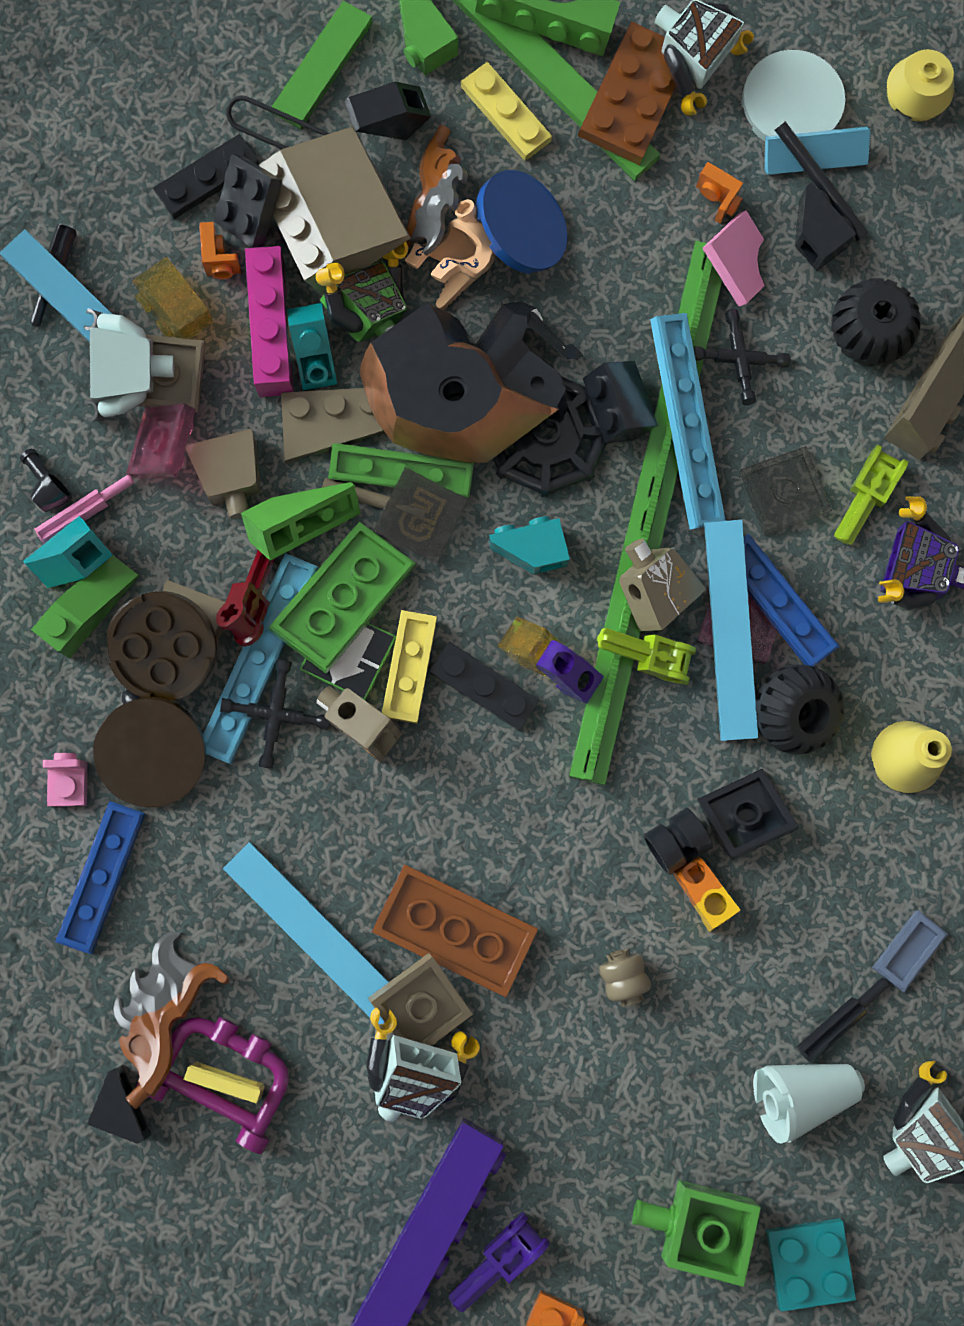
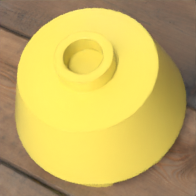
(921, 85)

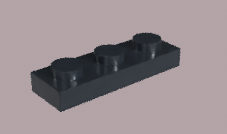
(200, 178)
(484, 686)

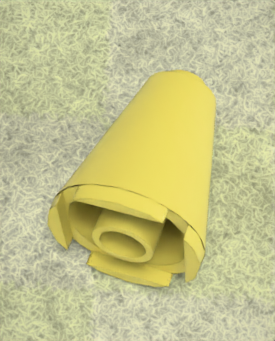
(910, 756)

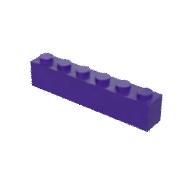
(432, 1228)

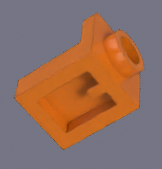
(721, 187)
(213, 254)
(554, 1312)

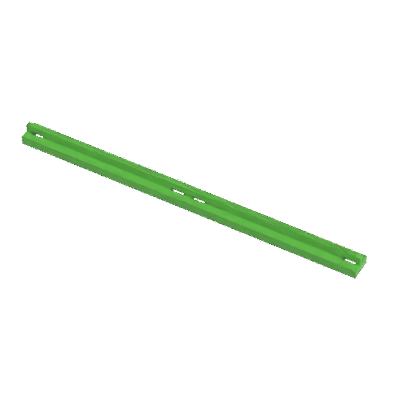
(605, 706)

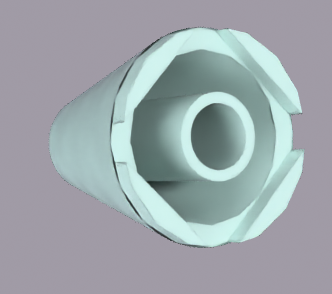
(804, 1096)

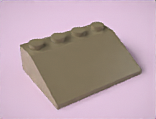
(333, 205)

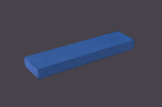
(785, 607)
(100, 878)

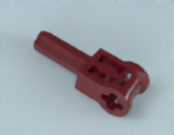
(246, 604)

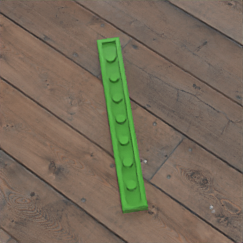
(551, 74)

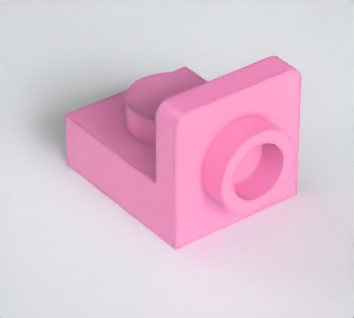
(66, 780)

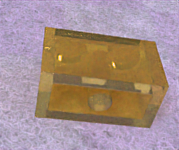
(172, 301)

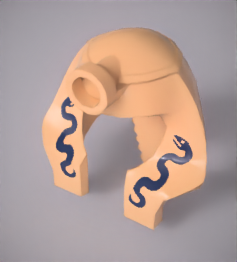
(462, 254)

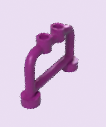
(254, 1049)

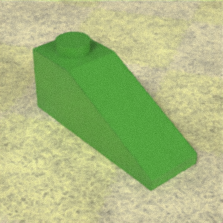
(426, 35)
(298, 517)
(84, 606)

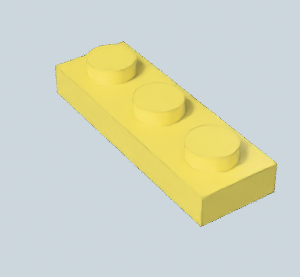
(506, 111)
(409, 666)

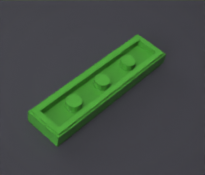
(323, 63)
(386, 467)

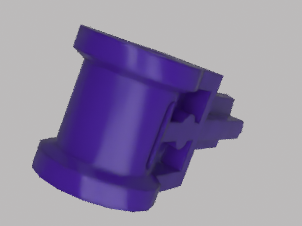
(506, 1256)

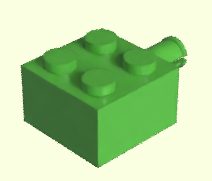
(704, 1231)

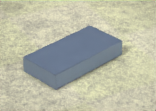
(909, 951)

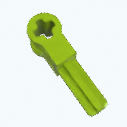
(871, 488)
(655, 654)

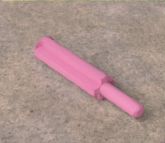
(85, 507)

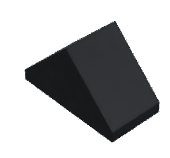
(114, 1113)

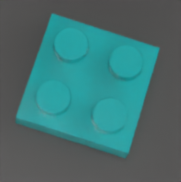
(810, 1264)

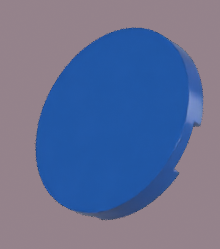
(522, 221)

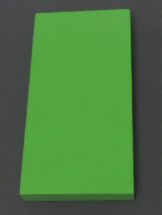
(342, 597)

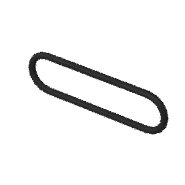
(272, 110)

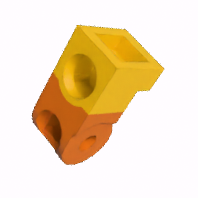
(706, 893)

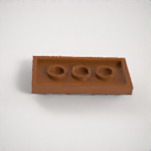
(630, 96)
(455, 930)

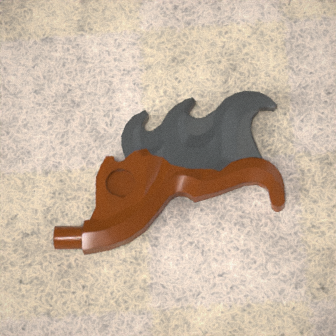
(439, 177)
(154, 1008)

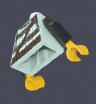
(698, 45)
(414, 1075)
(928, 1133)

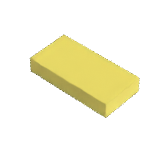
(224, 1082)

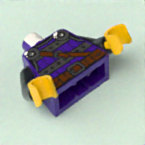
(920, 561)

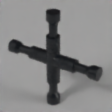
(741, 357)
(274, 713)

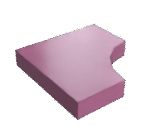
(735, 257)

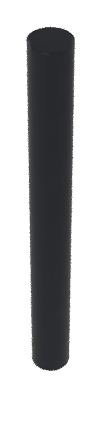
(819, 177)

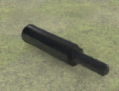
(60, 249)
(839, 1022)

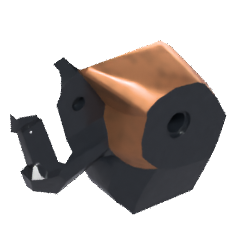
(461, 396)

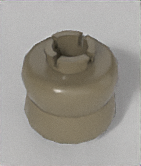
(625, 977)

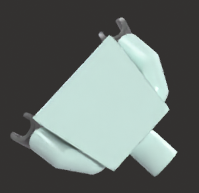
(121, 365)

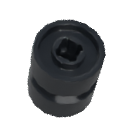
(678, 840)

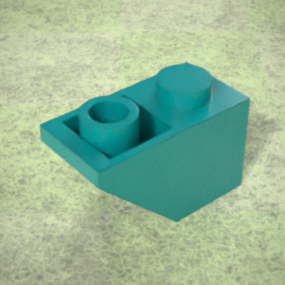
(312, 346)
(532, 547)
(68, 555)

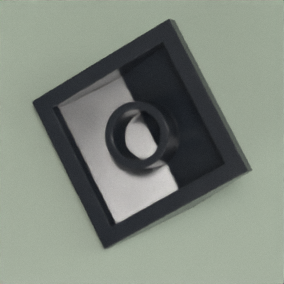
(747, 814)

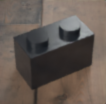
(620, 401)

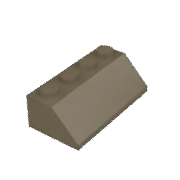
(933, 398)

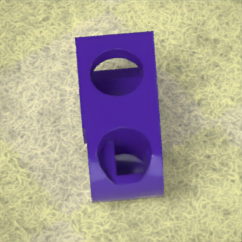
(565, 669)

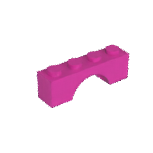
(268, 321)

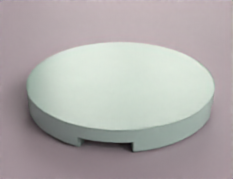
(793, 89)

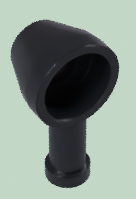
(49, 490)

